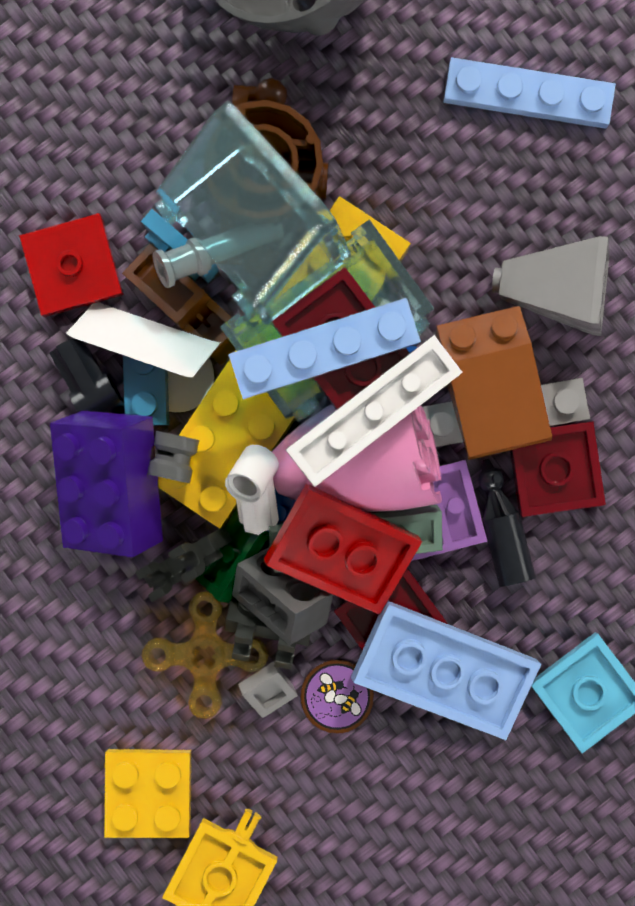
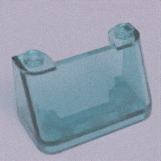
(252, 215)

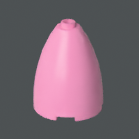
(385, 476)

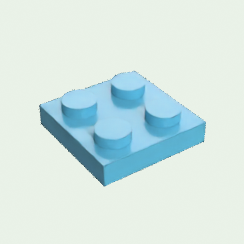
(587, 692)

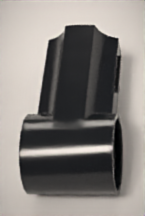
(88, 385)

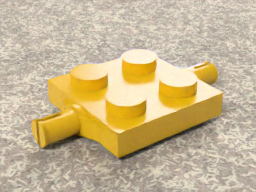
(221, 867)

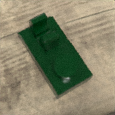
(220, 575)

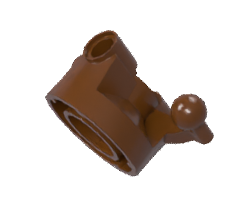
(284, 130)

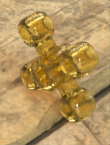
(206, 672)

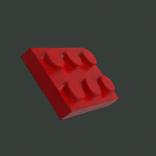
(342, 549)

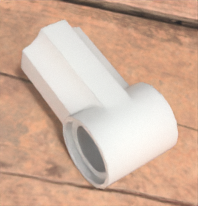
(253, 488)

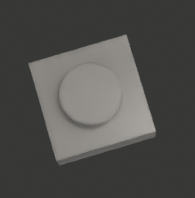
(267, 690)

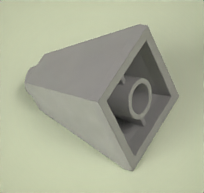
(559, 283)

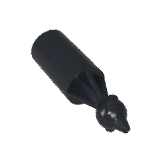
(504, 531)

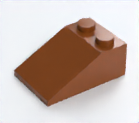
(500, 389)

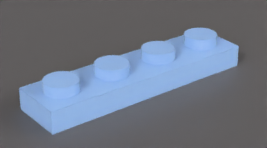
(529, 93)
(324, 348)

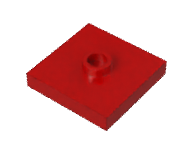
(71, 265)

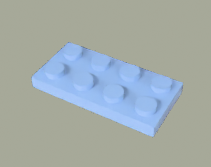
(445, 670)

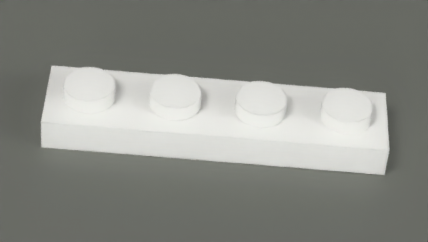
(373, 411)

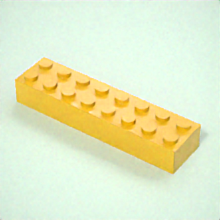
(230, 424)

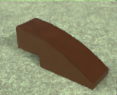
(183, 303)

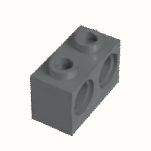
(280, 601)

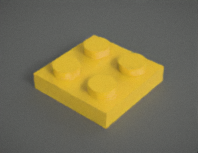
(147, 793)

